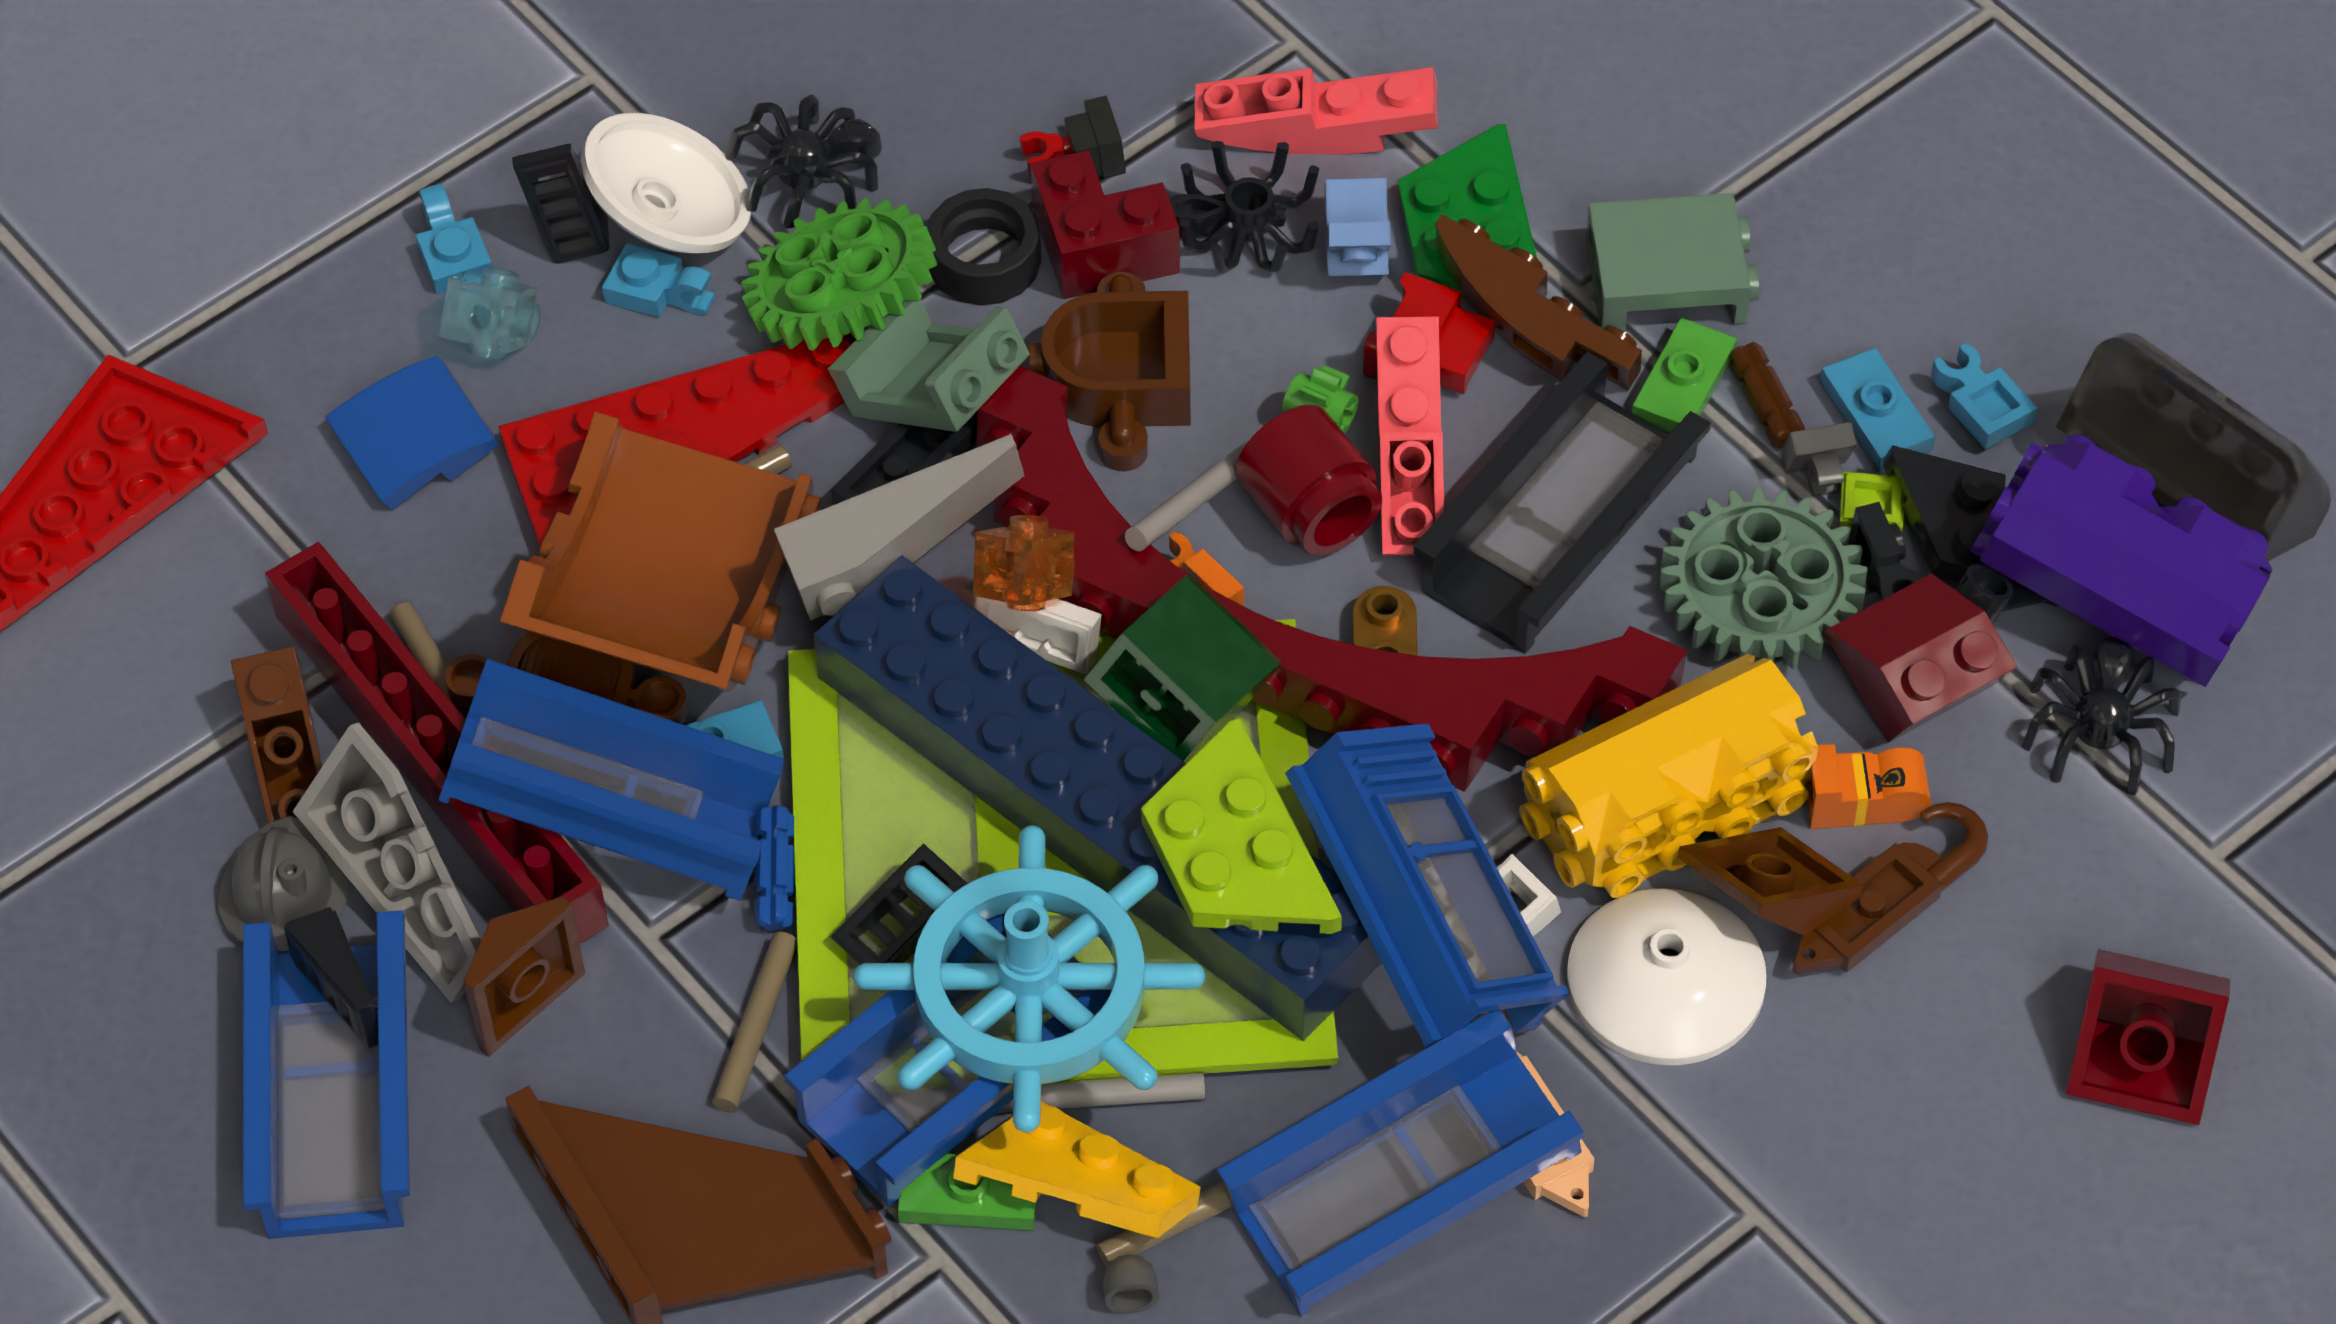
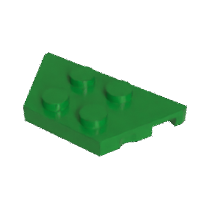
(1467, 183)

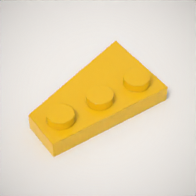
(1081, 1167)

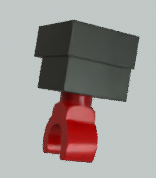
(1086, 131)

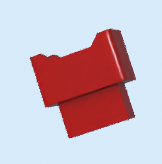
(1462, 333)

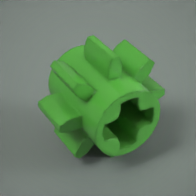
(1325, 389)

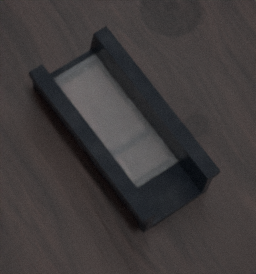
(1550, 506)

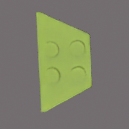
(1234, 843)

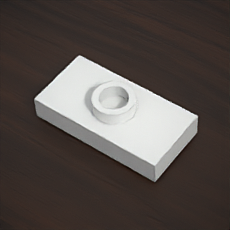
(1058, 634)

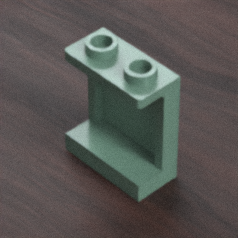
(1669, 256)
(927, 370)

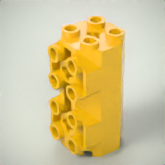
(1665, 772)

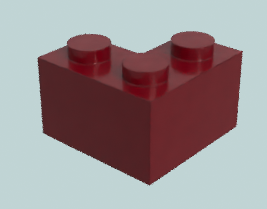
(1101, 233)

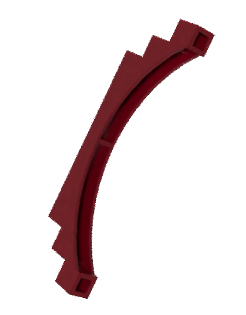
(1322, 681)

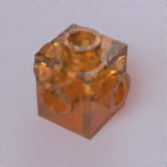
(1024, 563)

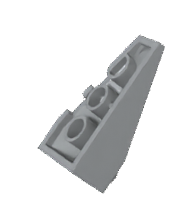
(854, 541)
(383, 846)

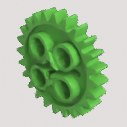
(839, 273)

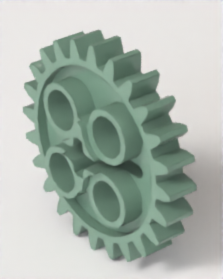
(1761, 577)

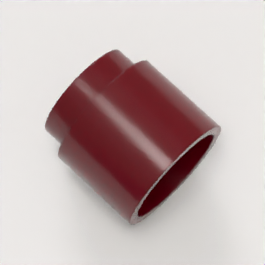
(1310, 480)

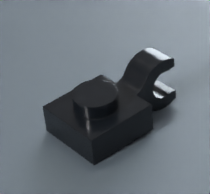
(1881, 551)

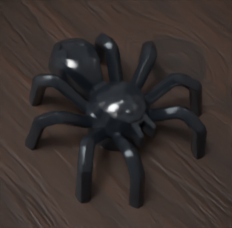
(805, 157)
(1246, 208)
(2104, 712)

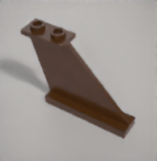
(695, 1214)

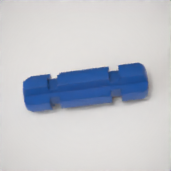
(774, 869)

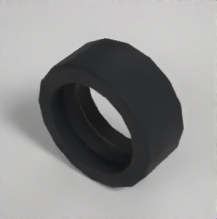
(978, 211)

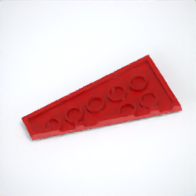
(712, 410)
(105, 472)

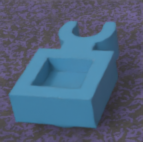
(1986, 404)

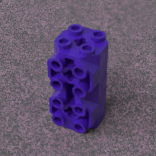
(2104, 549)

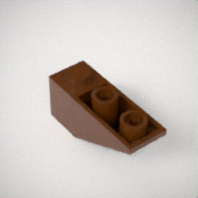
(278, 728)

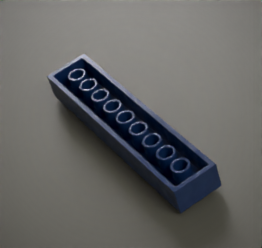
(1067, 764)

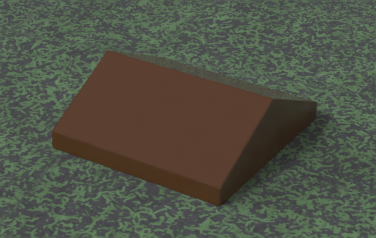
(1775, 877)
(521, 969)

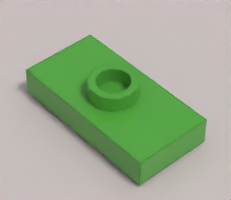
(1684, 375)
(947, 1201)

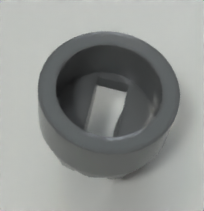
(1130, 1284)

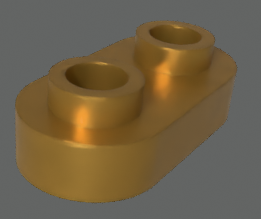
(1385, 632)

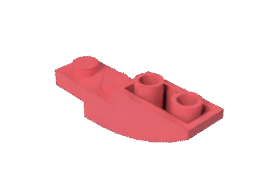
(1314, 116)
(1408, 430)

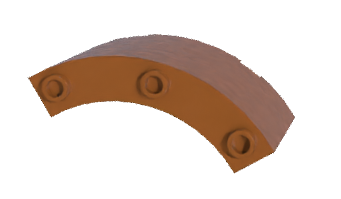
(662, 558)

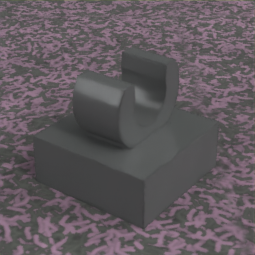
(1821, 454)

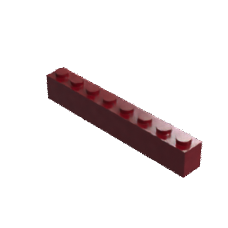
(421, 733)

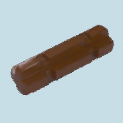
(1765, 393)

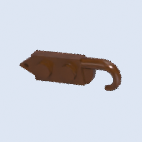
(1894, 893)

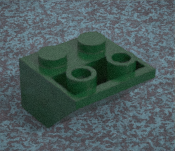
(1183, 669)

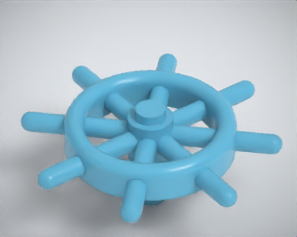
(1029, 976)

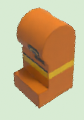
(1866, 787)

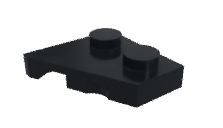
(1945, 506)

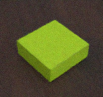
(1865, 489)

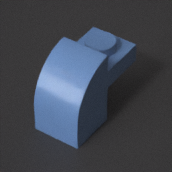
(1356, 227)

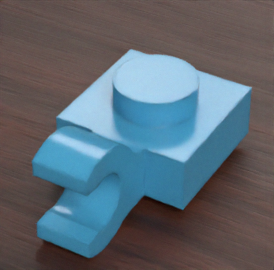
(448, 245)
(651, 280)

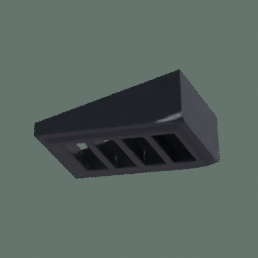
(562, 206)
(887, 900)
(328, 963)

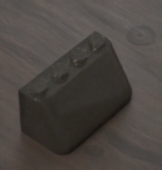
(2196, 442)

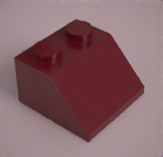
(1919, 654)
(2149, 1036)

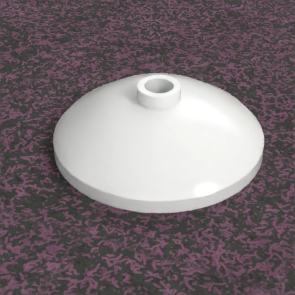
(665, 183)
(1661, 1004)

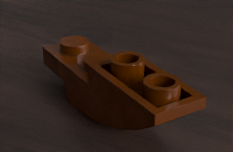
(1513, 293)

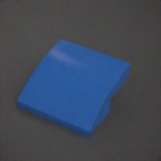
(412, 430)

